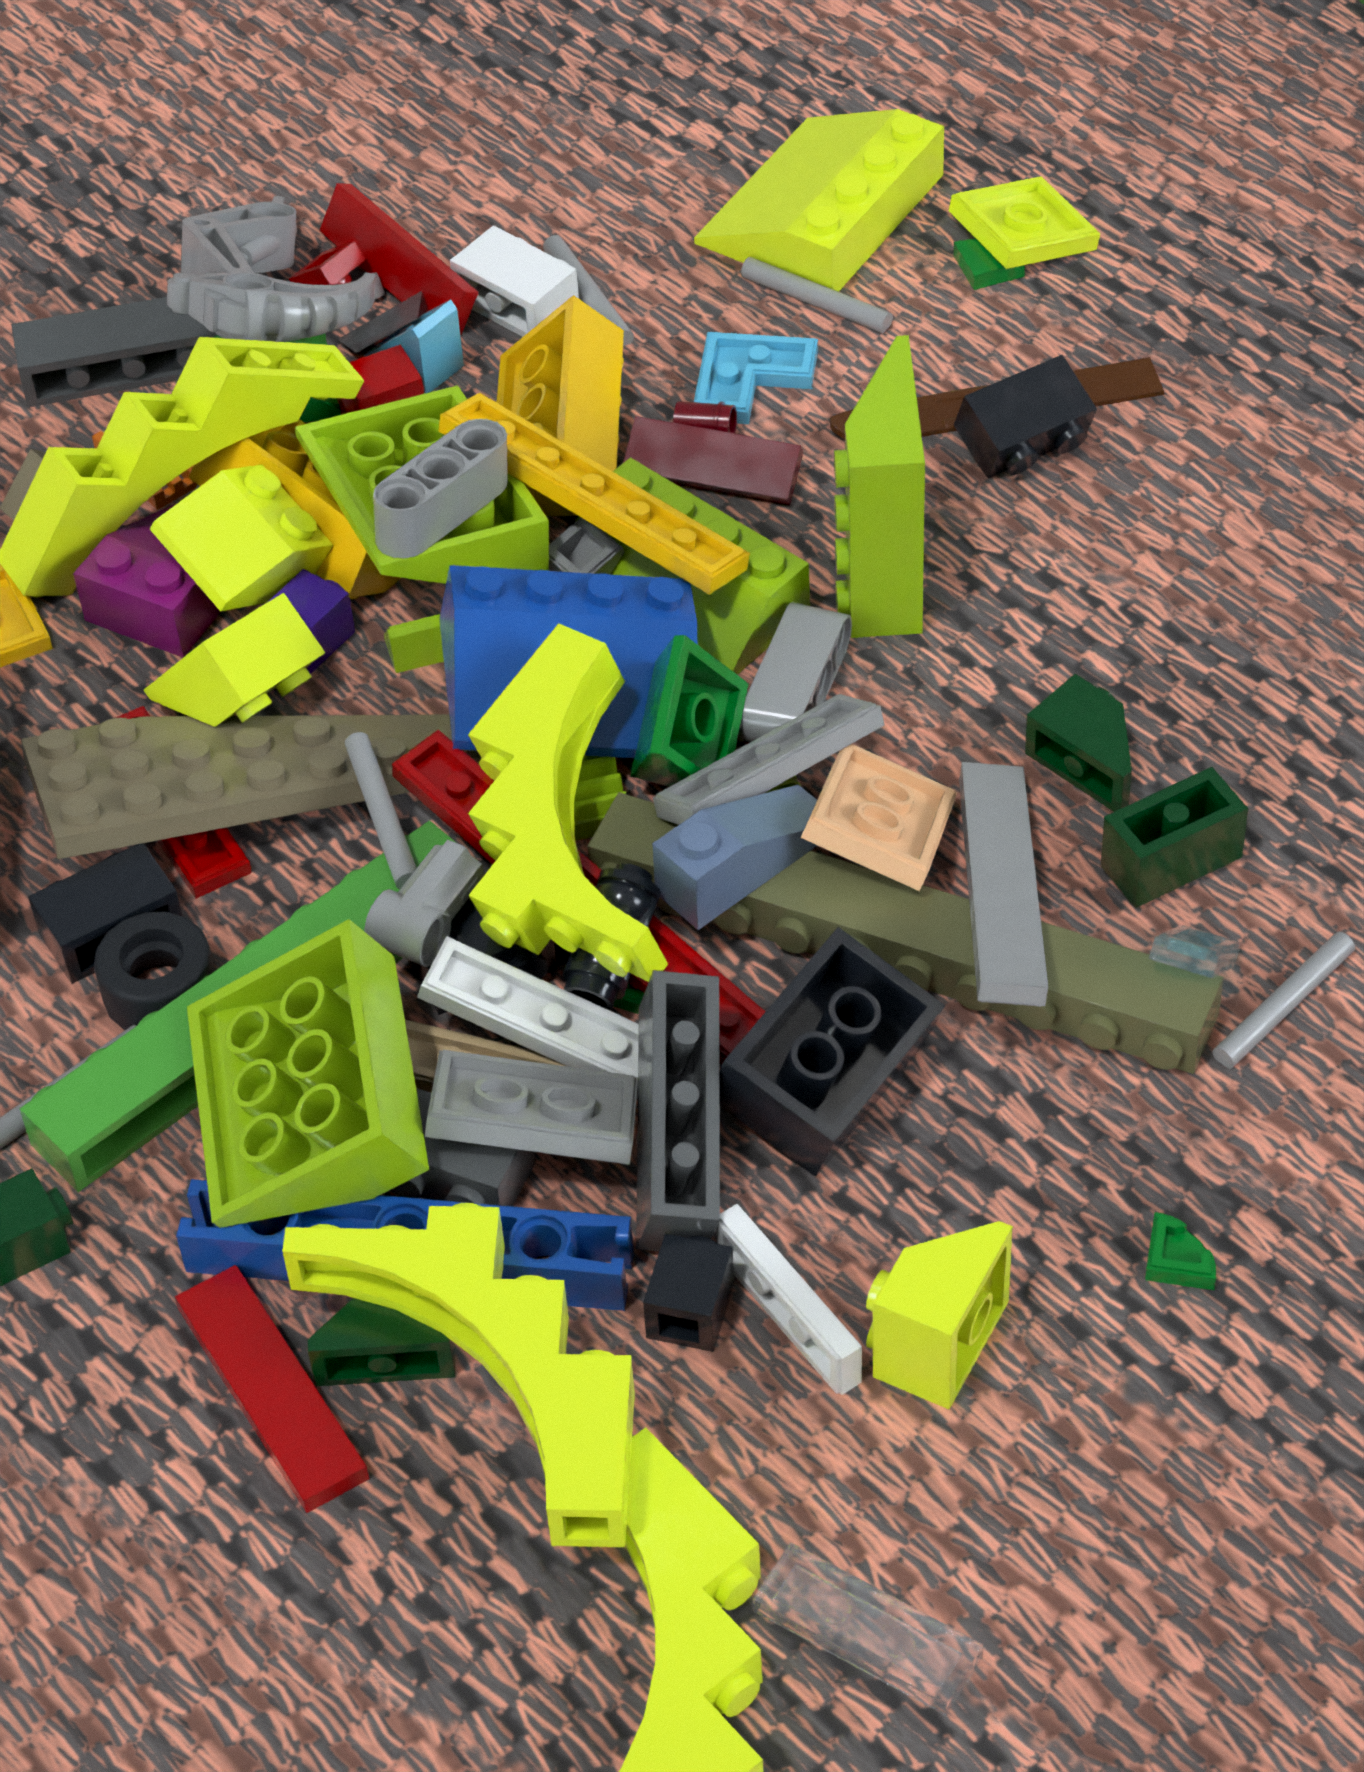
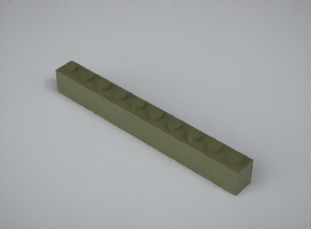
(1094, 986)

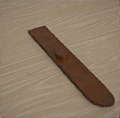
(1102, 383)

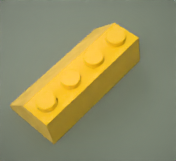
(568, 384)
(285, 457)

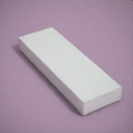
(791, 1302)

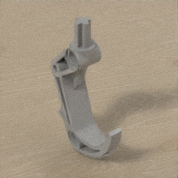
(229, 297)

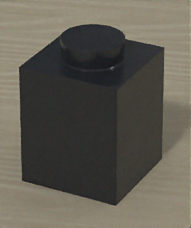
(689, 1292)

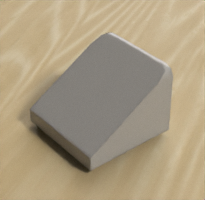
(584, 550)

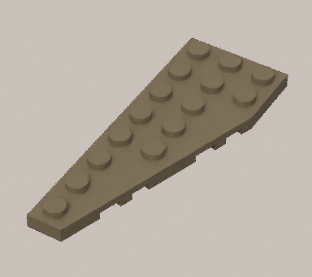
(184, 777)

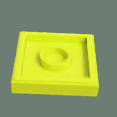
(1024, 222)

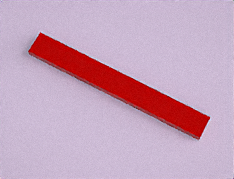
(452, 785)

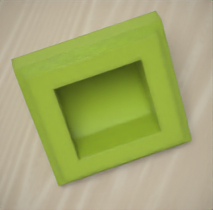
(415, 643)

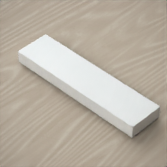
(530, 1011)

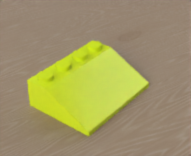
(830, 194)

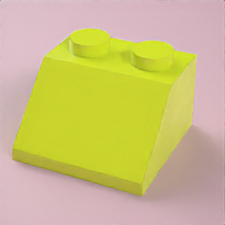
(241, 537)
(241, 666)
(939, 1310)

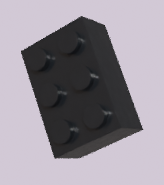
(826, 1051)

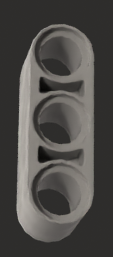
(440, 488)
(795, 668)

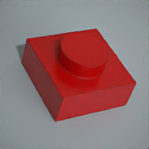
(331, 266)

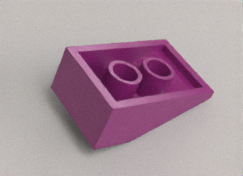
(142, 590)

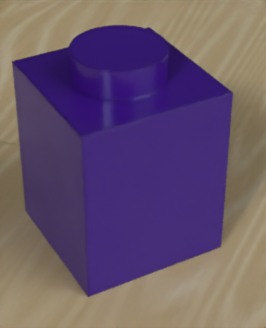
(323, 608)

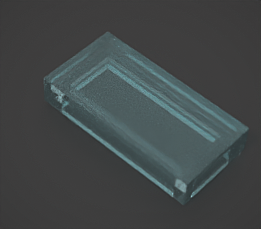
(1195, 951)

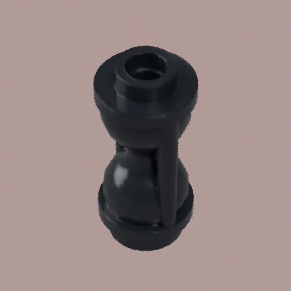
(635, 894)

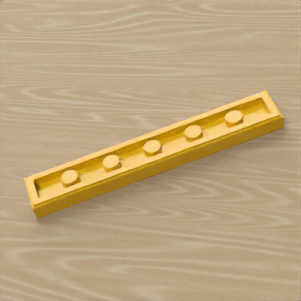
(607, 499)

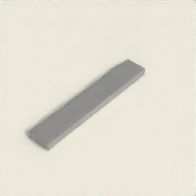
(1002, 886)

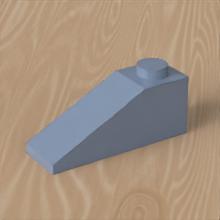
(730, 851)

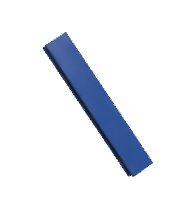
(574, 1240)

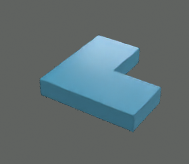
(740, 362)

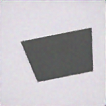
(383, 324)

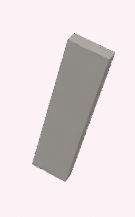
(771, 757)

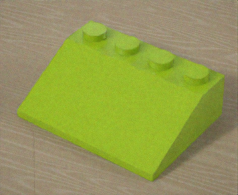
(370, 444)
(882, 504)
(306, 1082)

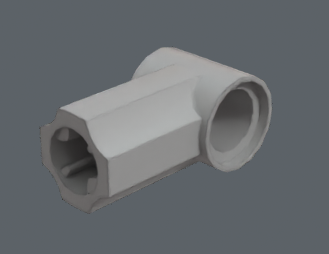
(421, 912)

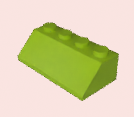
(744, 614)

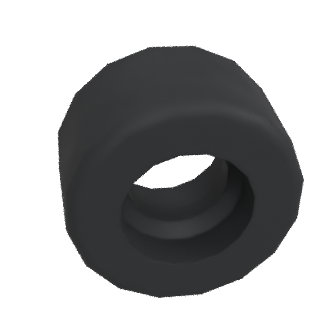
(143, 944)

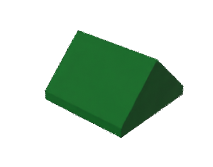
(688, 714)

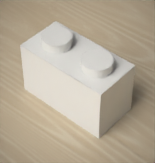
(514, 280)

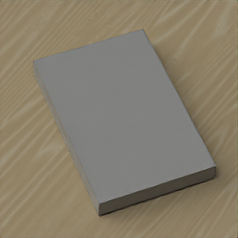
(532, 1107)

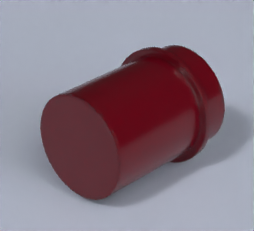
(706, 415)

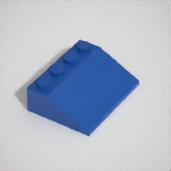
(503, 615)

